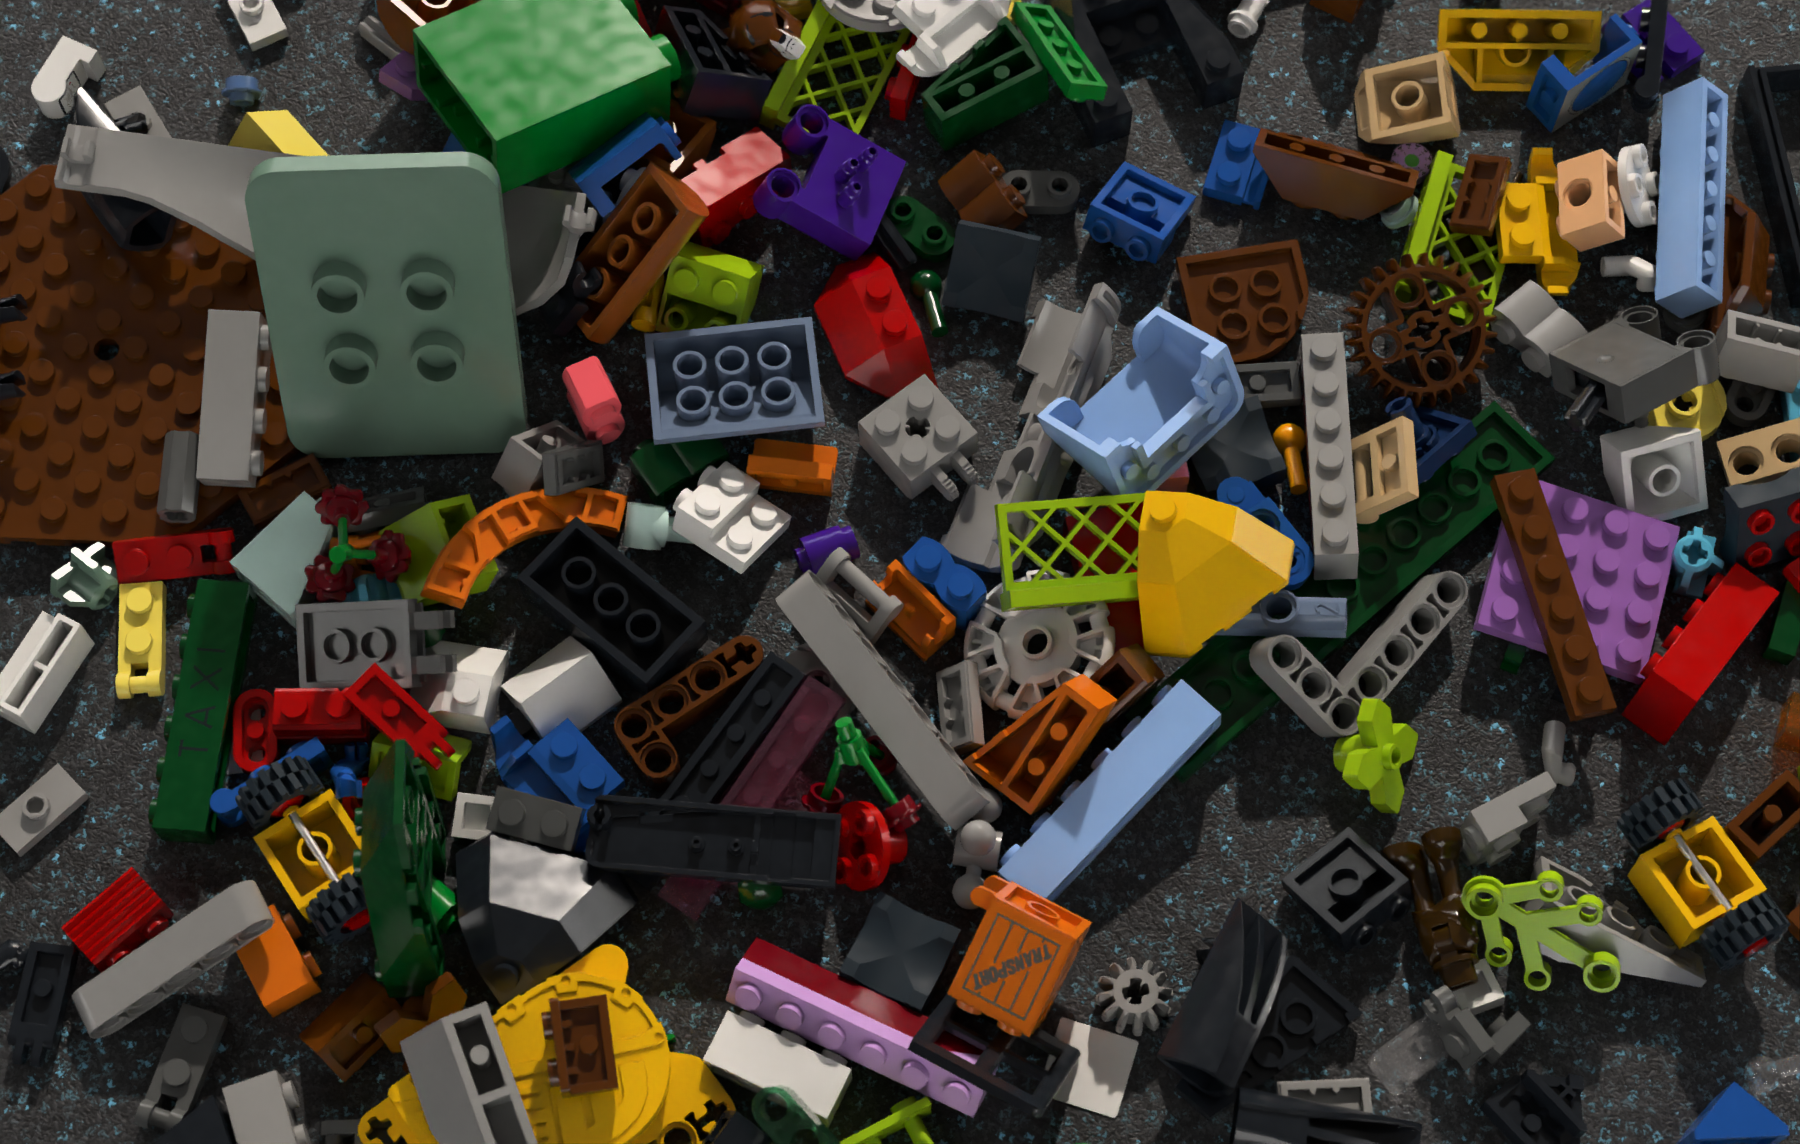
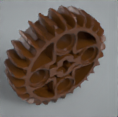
(1412, 275)

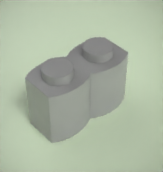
(1535, 326)

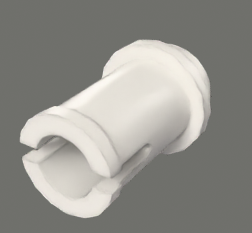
(1244, 19)

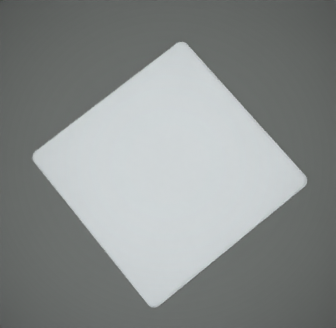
(1100, 1072)

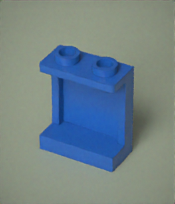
(619, 154)

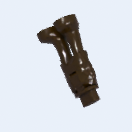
(1445, 928)

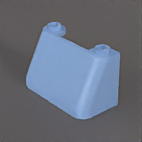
(1153, 410)

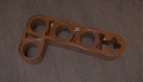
(696, 705)

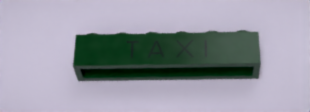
(202, 716)

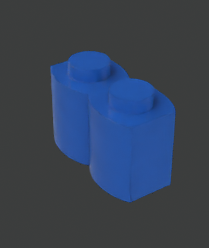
(949, 582)

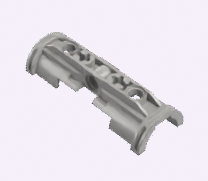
(1068, 359)

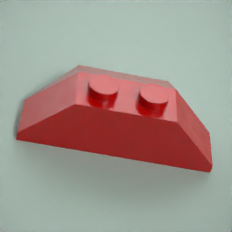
(872, 327)

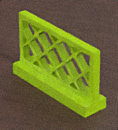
(796, 71)
(1428, 222)
(1061, 590)

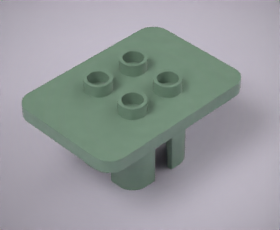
(389, 302)

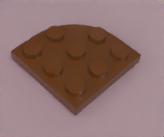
(1246, 297)

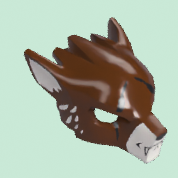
(764, 34)

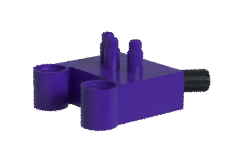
(842, 191)

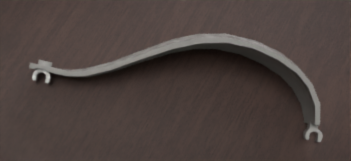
(209, 185)

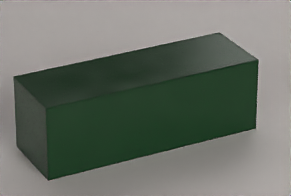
(1784, 627)

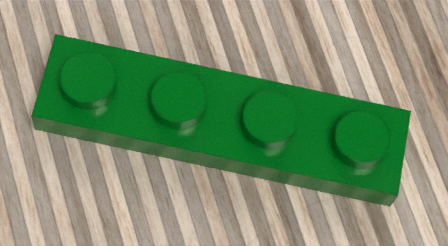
(1059, 52)

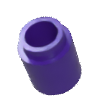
(818, 546)

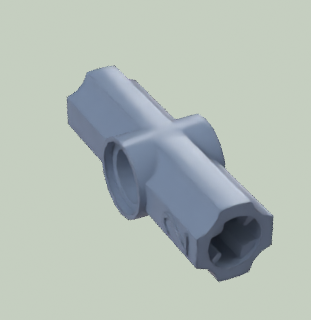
(1305, 617)

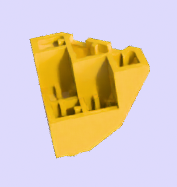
(1202, 569)

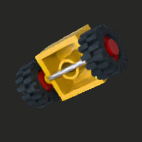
(308, 846)
(1698, 877)

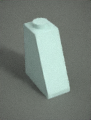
(279, 554)

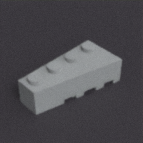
(234, 398)

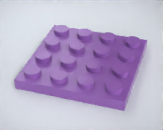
(1618, 571)

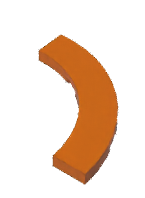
(509, 524)

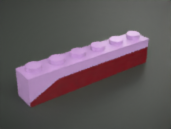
(848, 1022)

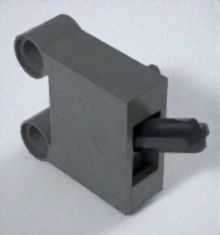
(1630, 369)

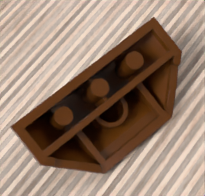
(1332, 176)
(1744, 266)

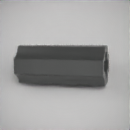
(178, 478)

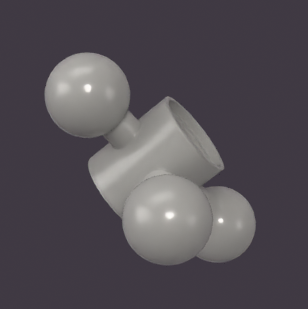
(977, 850)

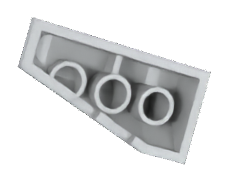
(1639, 950)

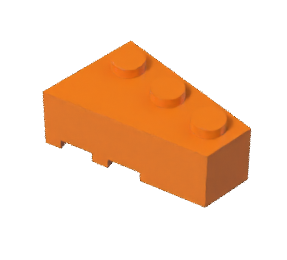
(1044, 745)

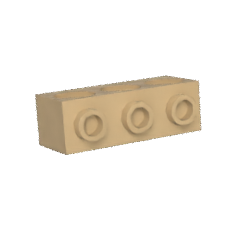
(1762, 450)

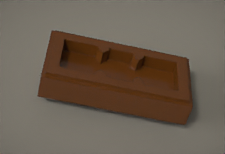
(1480, 195)
(281, 488)

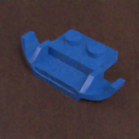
(555, 768)

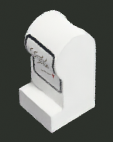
(63, 75)

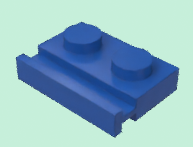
(1234, 169)

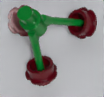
(877, 762)

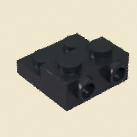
(1349, 890)

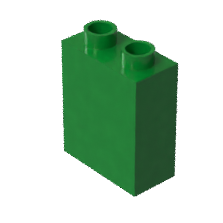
(542, 79)

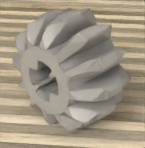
(1116, 990)

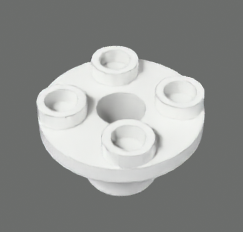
(1637, 185)

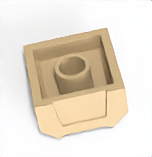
(1407, 102)

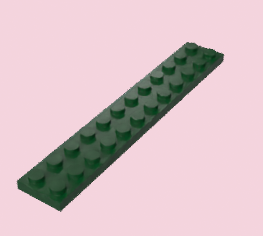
(1391, 559)

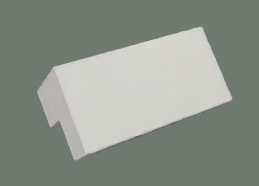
(42, 669)

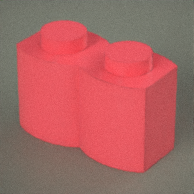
(594, 400)

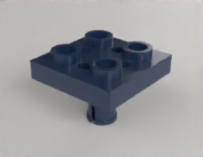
(1435, 433)

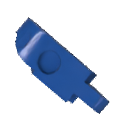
(1247, 497)

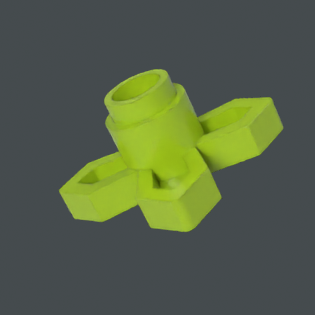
(1375, 754)

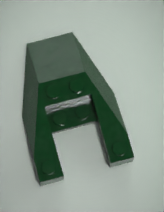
(398, 853)

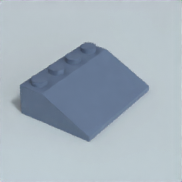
(733, 380)

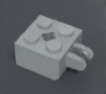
(920, 440)

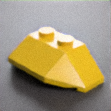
(1507, 45)

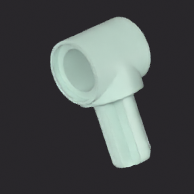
(649, 527)

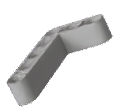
(1367, 663)

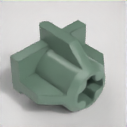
(87, 579)

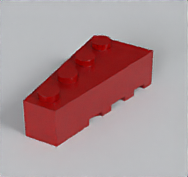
(1698, 651)

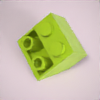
(708, 290)
(426, 534)

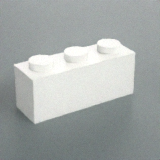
(761, 1058)

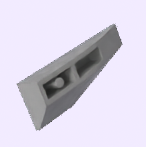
(467, 1081)

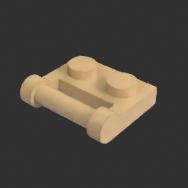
(1392, 468)

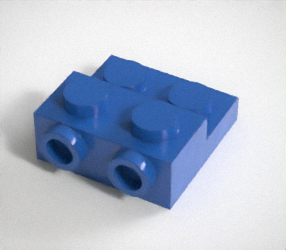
(1138, 213)

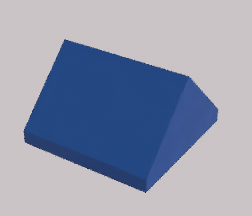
(1735, 1119)

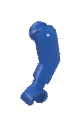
(348, 768)

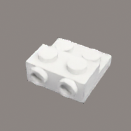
(729, 517)

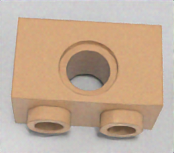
(1589, 201)

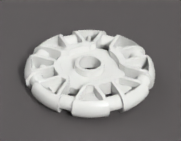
(1034, 671)

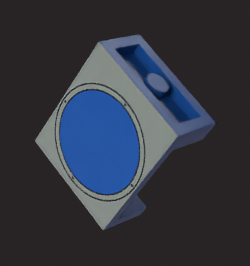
(1562, 97)

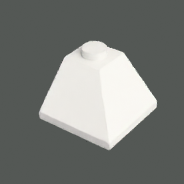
(1656, 470)
(468, 696)

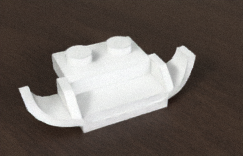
(945, 31)

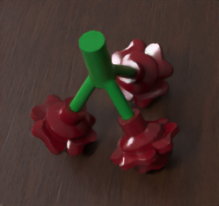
(387, 554)

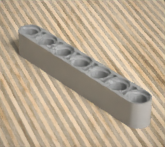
(883, 700)

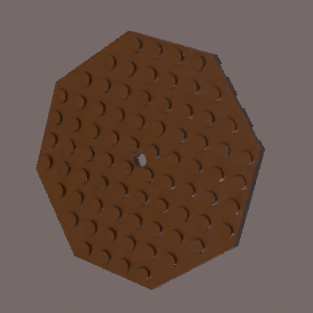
(92, 431)

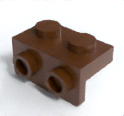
(582, 1046)

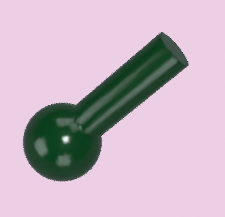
(927, 287)

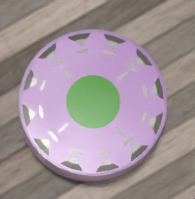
(1414, 157)

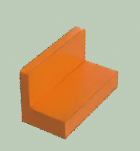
(793, 466)

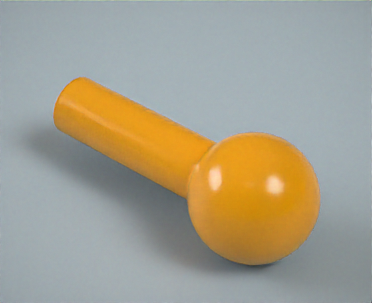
(1290, 442)

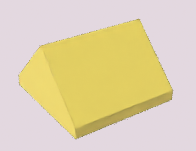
(276, 133)

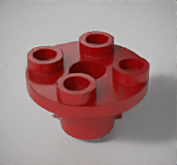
(867, 846)

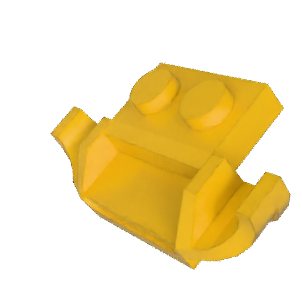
(1528, 227)

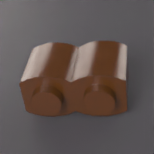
(981, 193)

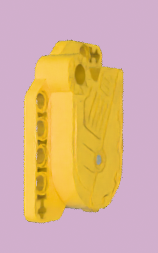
(654, 1084)

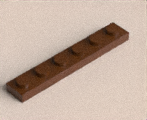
(1552, 595)

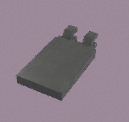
(348, 637)

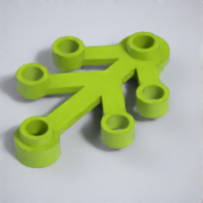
(1537, 927)

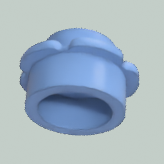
(241, 90)

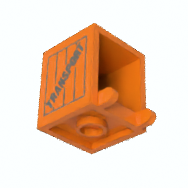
(1017, 956)

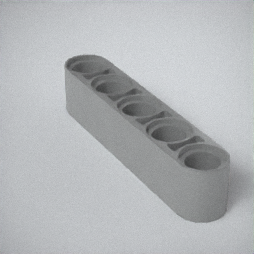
(173, 959)

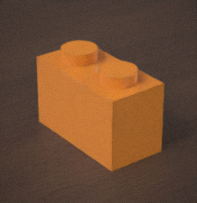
(278, 966)

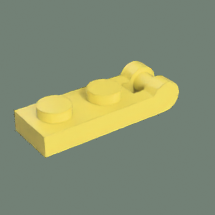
(141, 639)

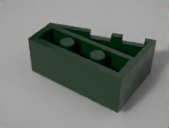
(986, 88)

